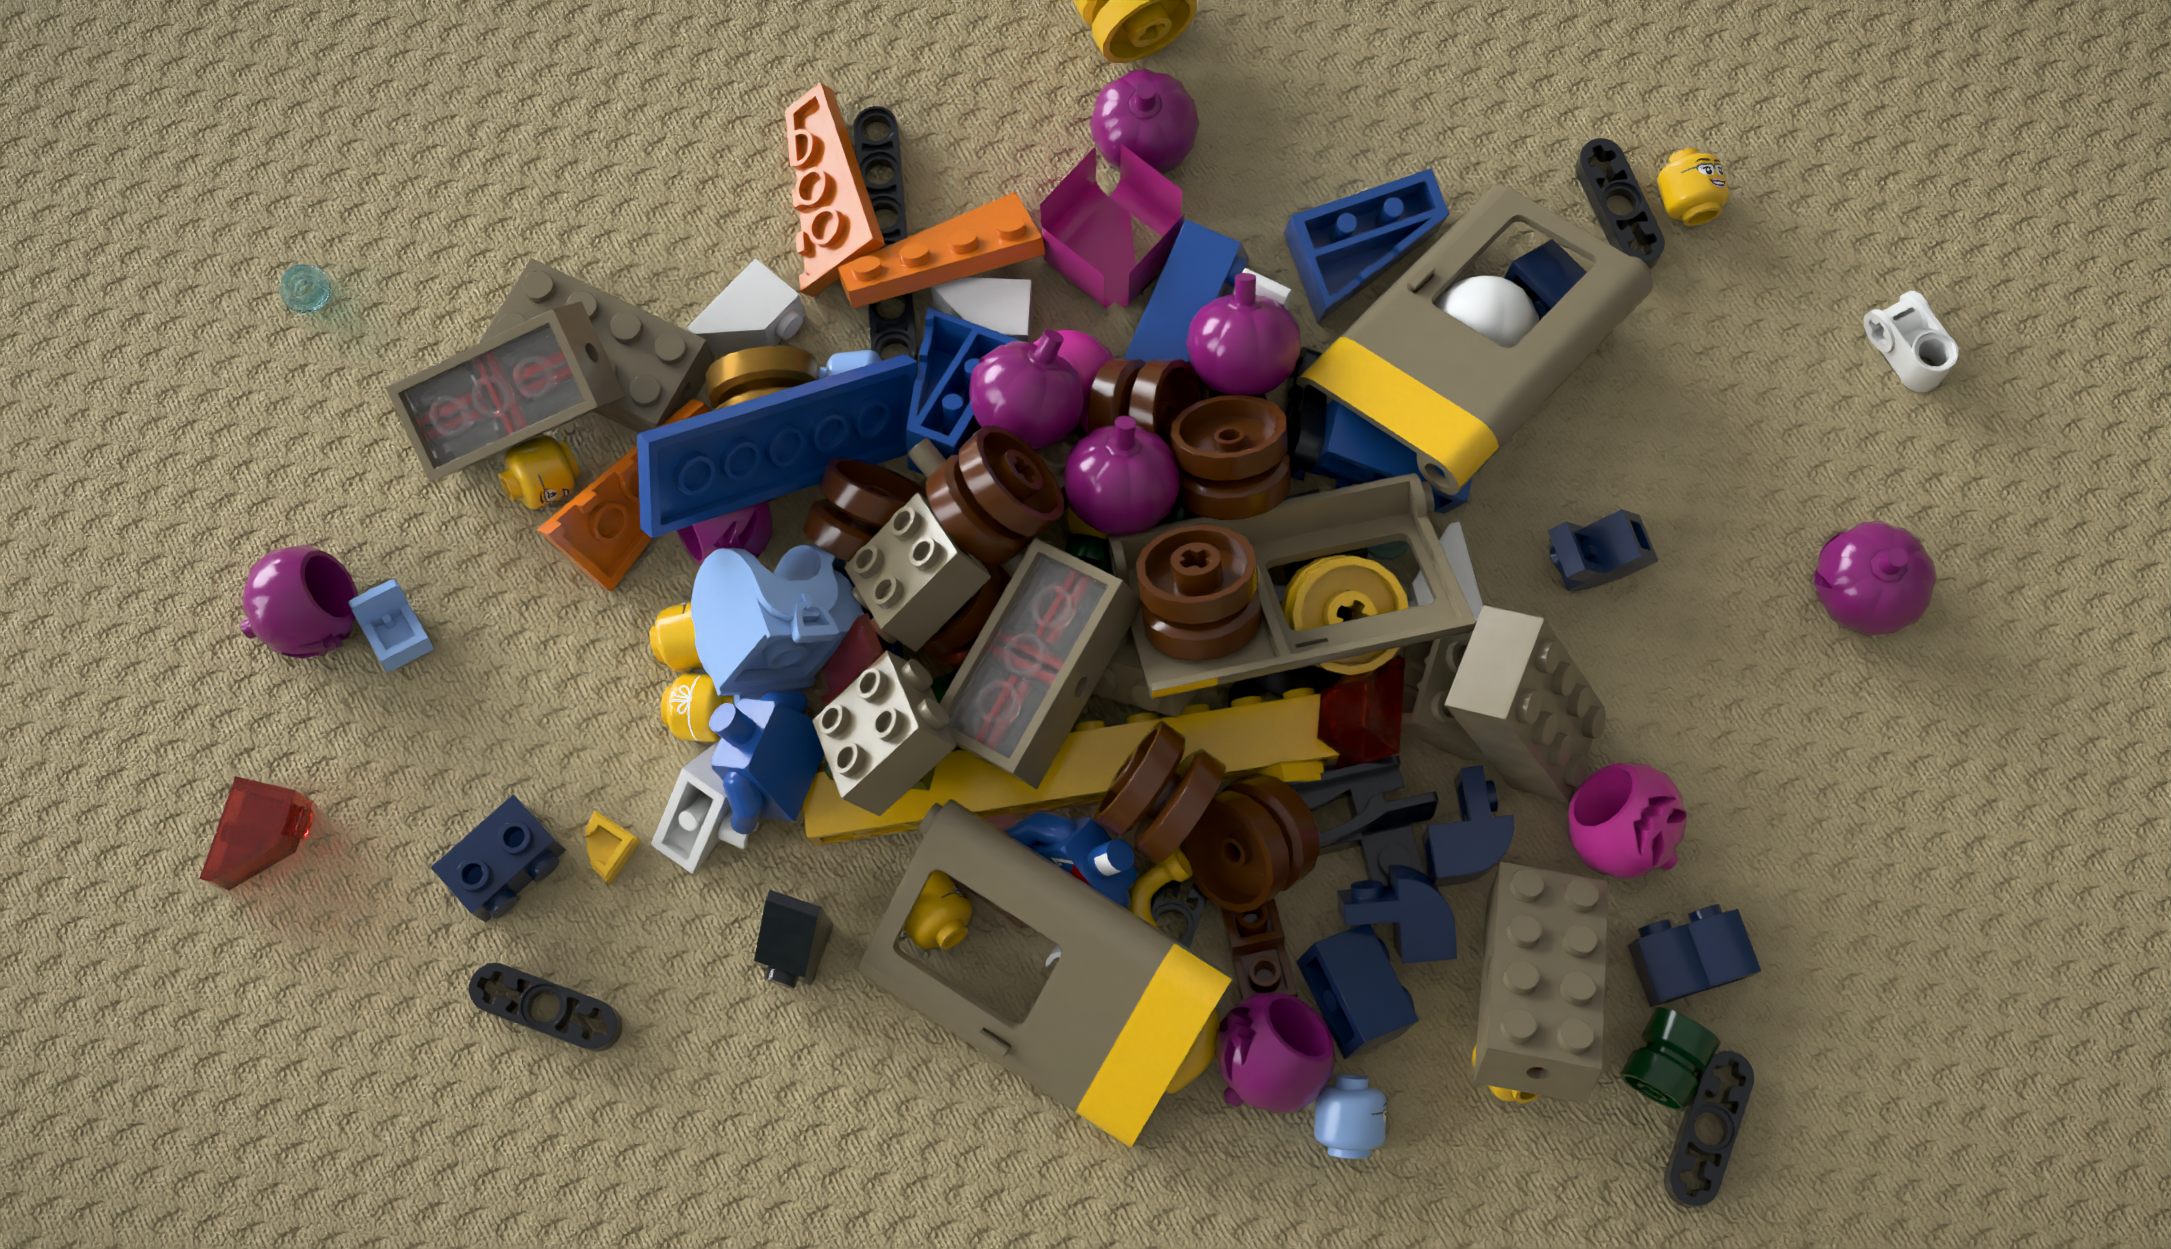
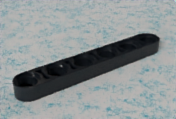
(886, 196)

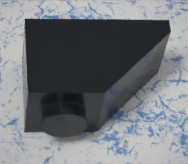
(791, 939)

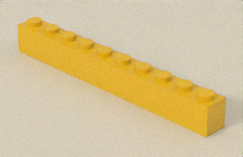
(1241, 737)

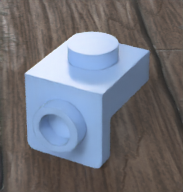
(390, 625)

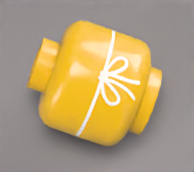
(689, 706)

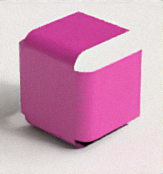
(1091, 233)

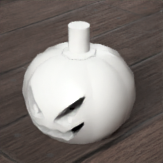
(1491, 308)

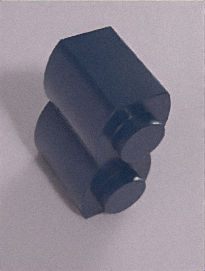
(1693, 956)

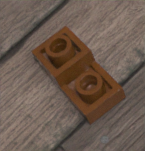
(1259, 951)

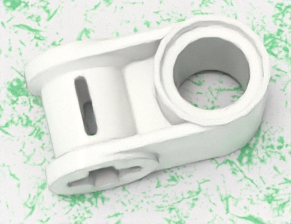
(1911, 332)

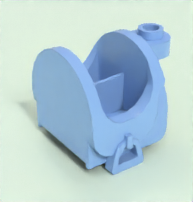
(769, 628)

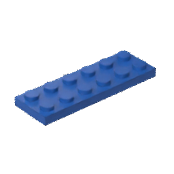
(771, 444)

